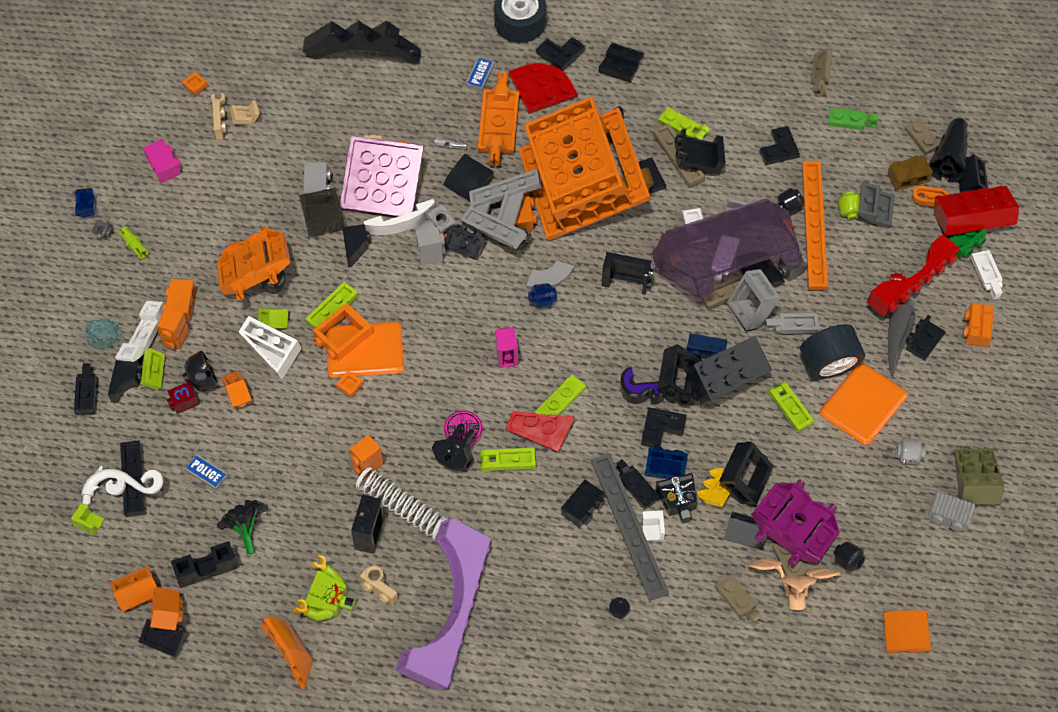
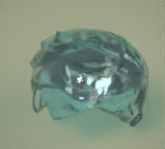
(102, 333)

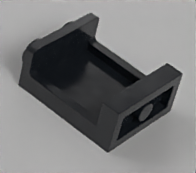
(700, 154)
(627, 269)

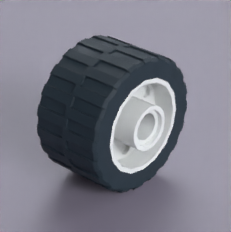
(520, 19)
(832, 351)

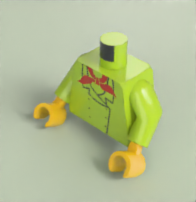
(326, 594)

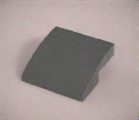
(876, 205)

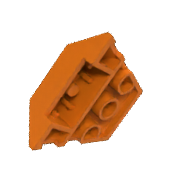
(290, 648)

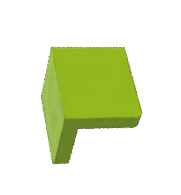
(273, 317)
(86, 520)

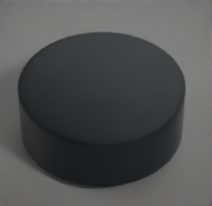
(619, 608)

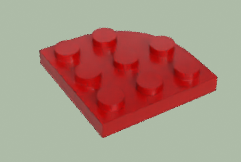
(542, 86)

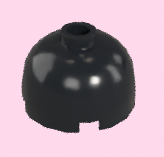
(199, 372)

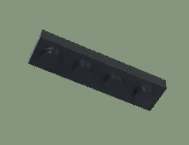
(132, 465)

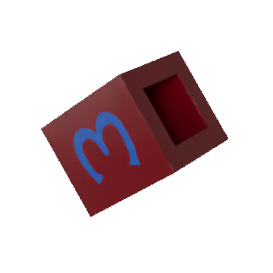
(182, 398)

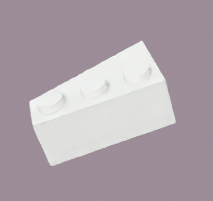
(270, 345)

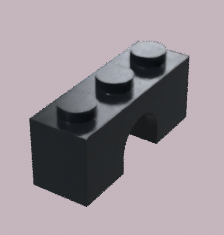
(192, 570)

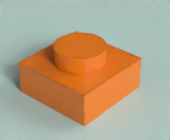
(194, 83)
(349, 384)

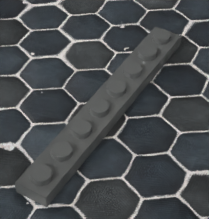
(629, 527)

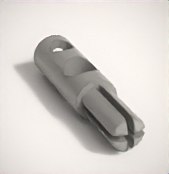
(442, 143)

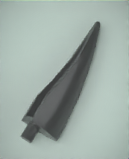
(900, 327)

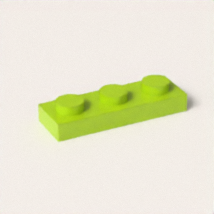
(341, 296)

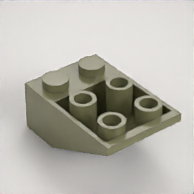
(978, 476)

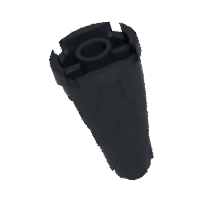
(950, 156)

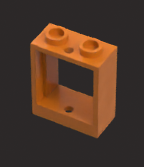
(352, 317)

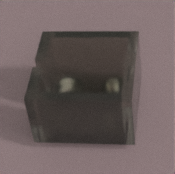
(321, 212)

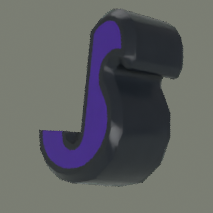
(639, 392)

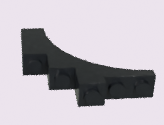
(382, 38)

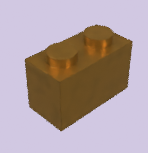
(909, 172)

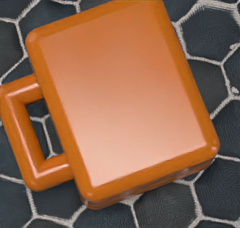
(374, 356)
(863, 403)

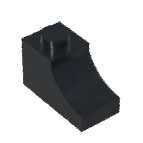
(124, 377)

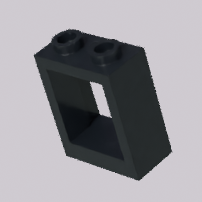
(683, 358)
(731, 475)
(368, 527)

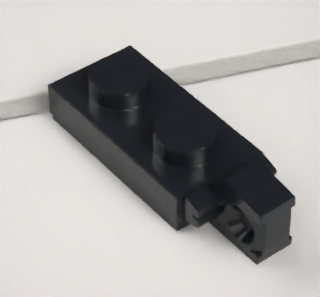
(85, 391)
(637, 485)

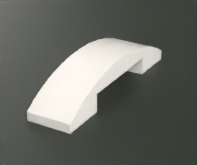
(377, 226)
(143, 334)

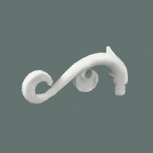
(122, 478)

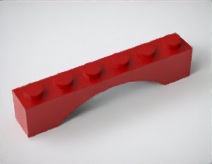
(890, 294)

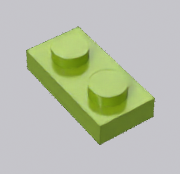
(152, 369)

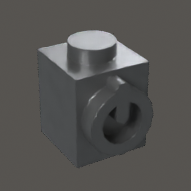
(794, 271)

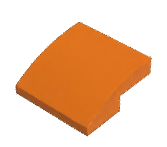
(907, 631)

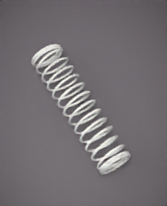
(362, 487)

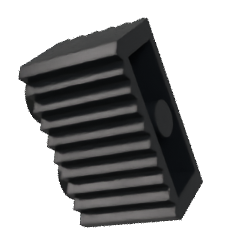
(583, 503)

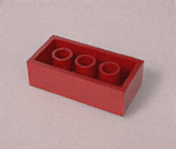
(976, 210)

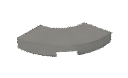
(554, 275)

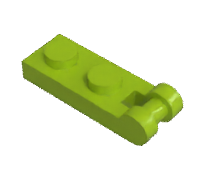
(679, 121)
(791, 406)
(508, 459)

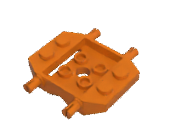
(239, 272)

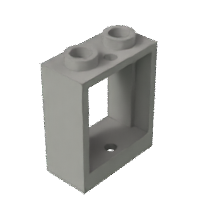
(767, 295)

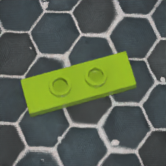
(562, 397)

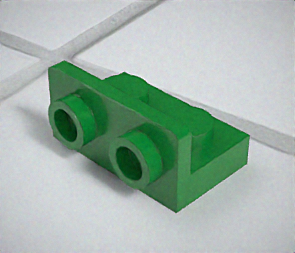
(968, 241)

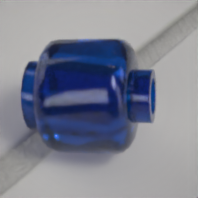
(542, 295)

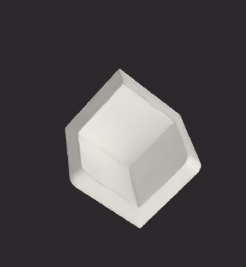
(653, 525)

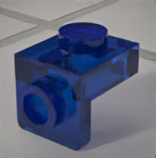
(85, 202)

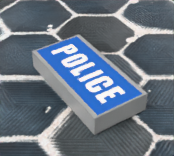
(480, 74)
(206, 472)

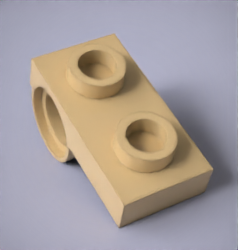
(384, 593)

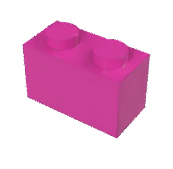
(162, 161)
(506, 347)

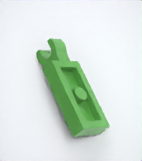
(851, 119)

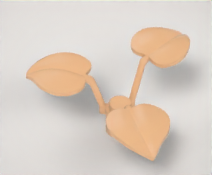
(798, 584)

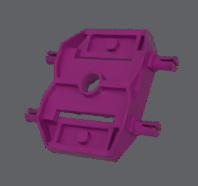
(788, 530)

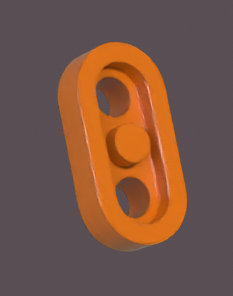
(929, 195)

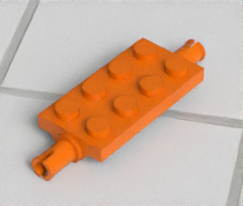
(498, 120)

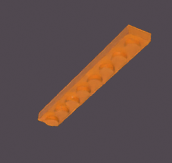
(814, 225)

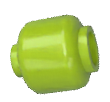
(849, 205)

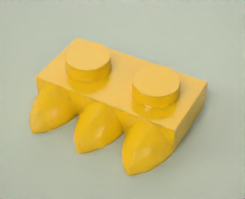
(716, 492)

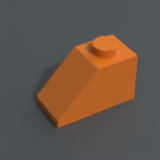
(236, 389)

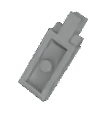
(793, 323)

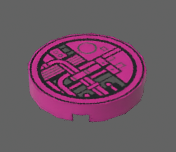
(470, 421)

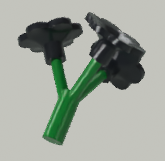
(240, 513)

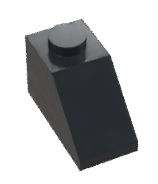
(355, 242)

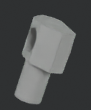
(438, 211)

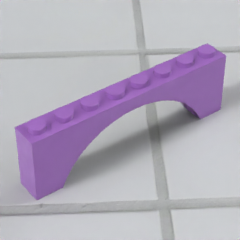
(466, 556)

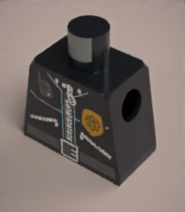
(678, 496)

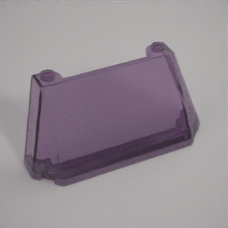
(724, 243)

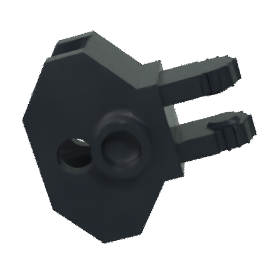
(454, 451)

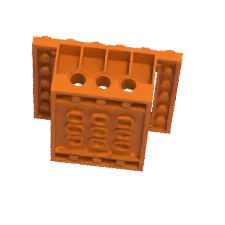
(578, 200)

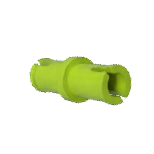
(133, 242)

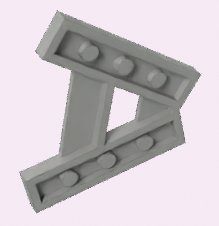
(512, 194)

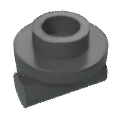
(101, 228)

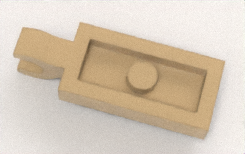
(218, 114)

